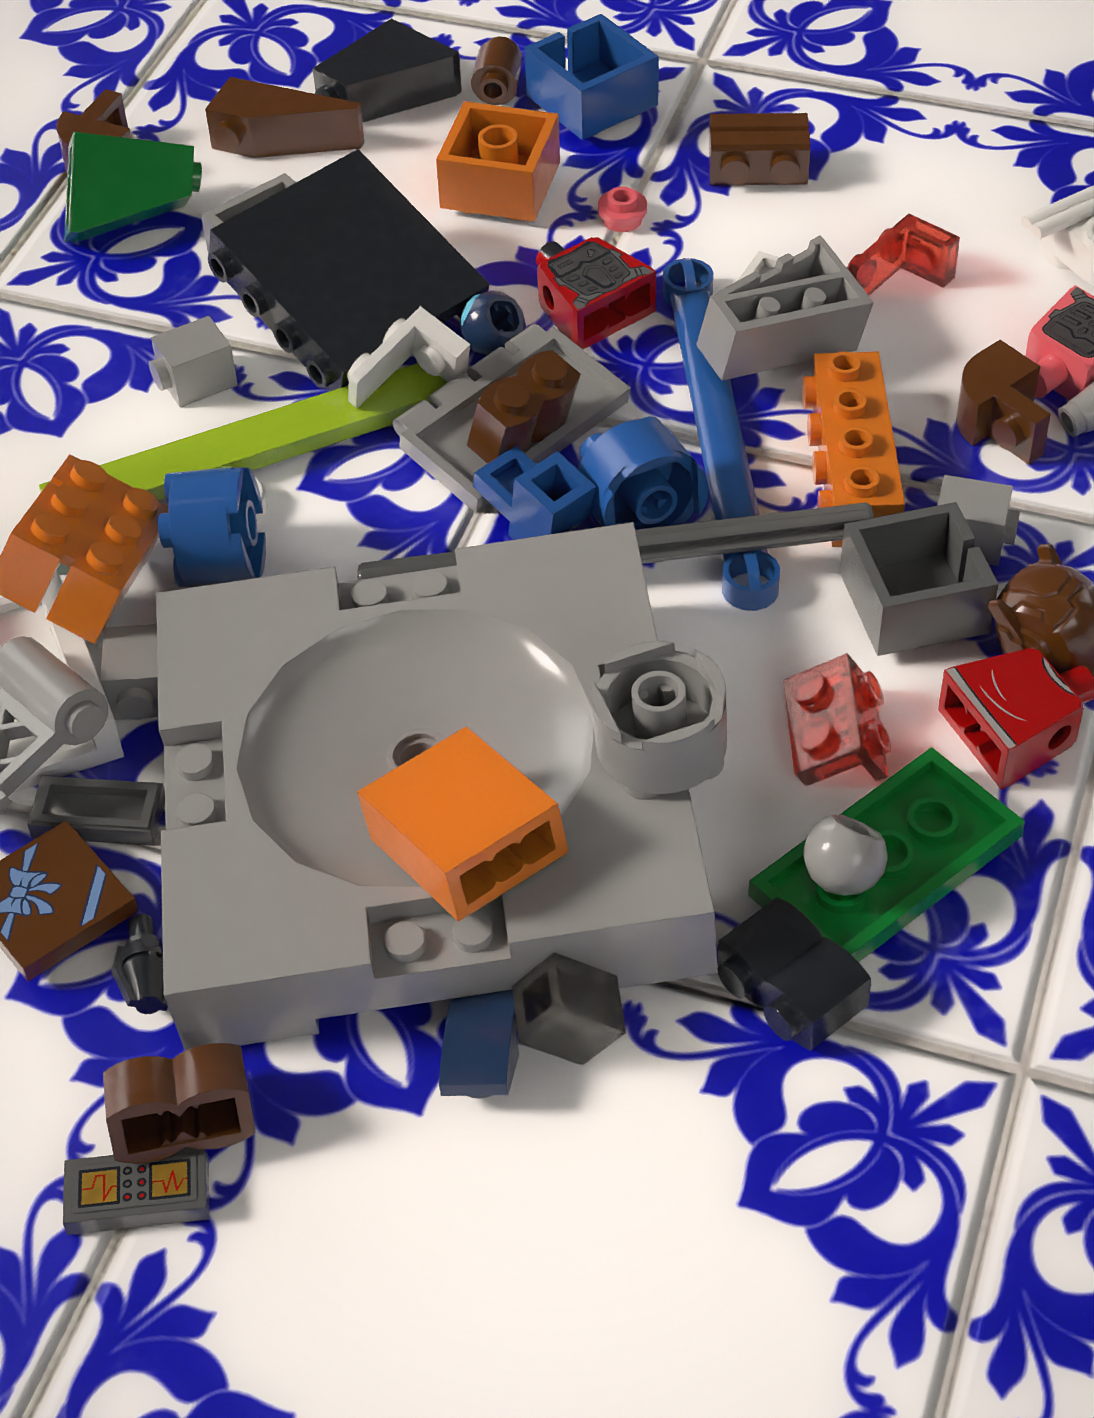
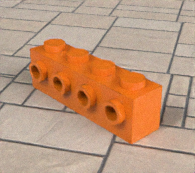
(852, 433)

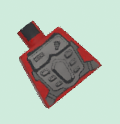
(593, 289)

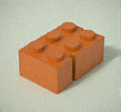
(93, 528)

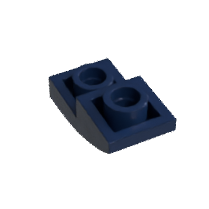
(479, 1046)

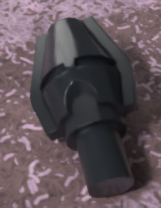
(140, 967)

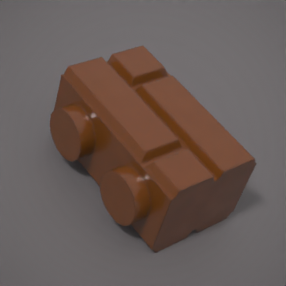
(759, 149)

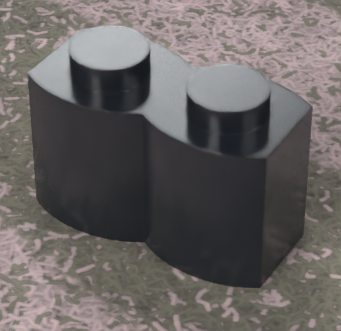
(793, 974)

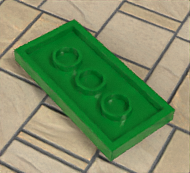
(936, 836)

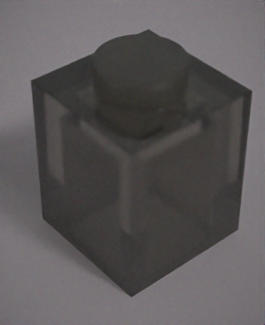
(568, 1009)

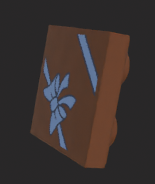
(56, 900)

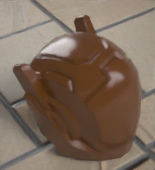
(1048, 611)

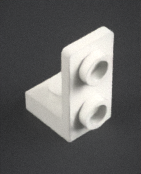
(421, 335)

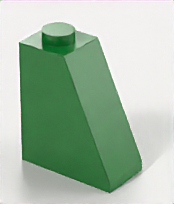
(124, 182)

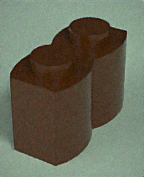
(523, 406)
(177, 1103)

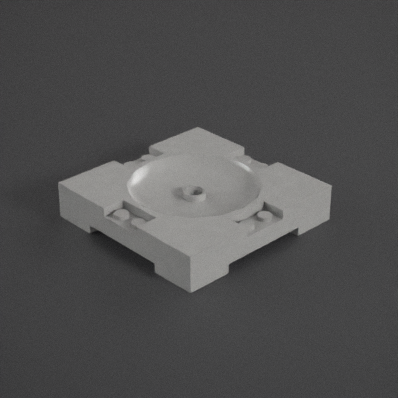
(313, 687)

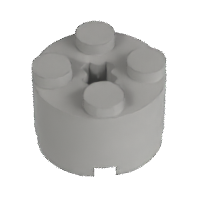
(660, 719)

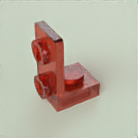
(910, 246)

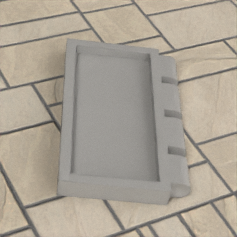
(439, 430)

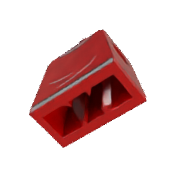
(1015, 710)

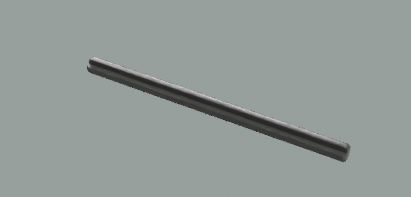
(691, 539)

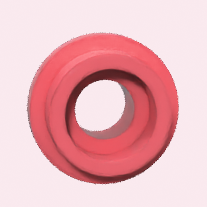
(622, 209)

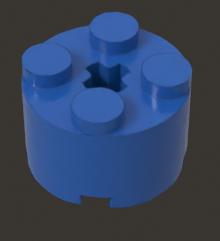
(642, 476)
(213, 526)

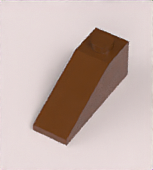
(280, 121)

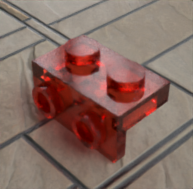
(835, 721)

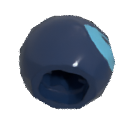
(491, 321)

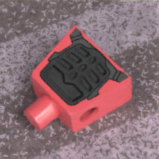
(1064, 345)

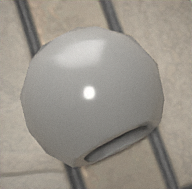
(844, 855)

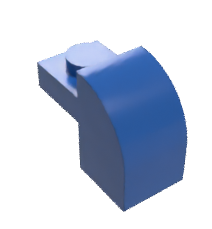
(534, 496)

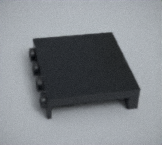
(339, 265)

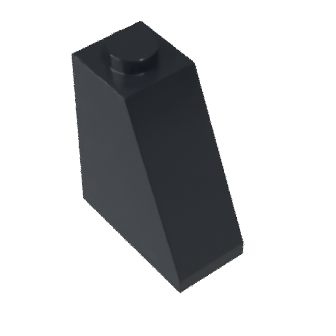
(390, 71)

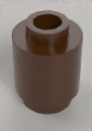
(497, 71)

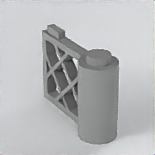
(47, 704)

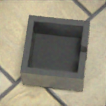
(917, 578)

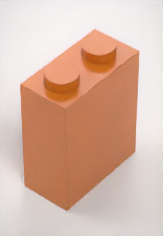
(463, 822)

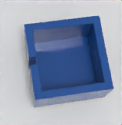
(606, 77)

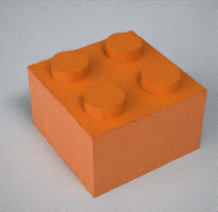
(498, 161)

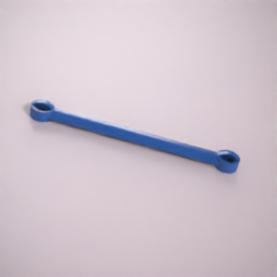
(718, 435)

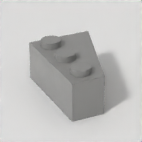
(785, 314)

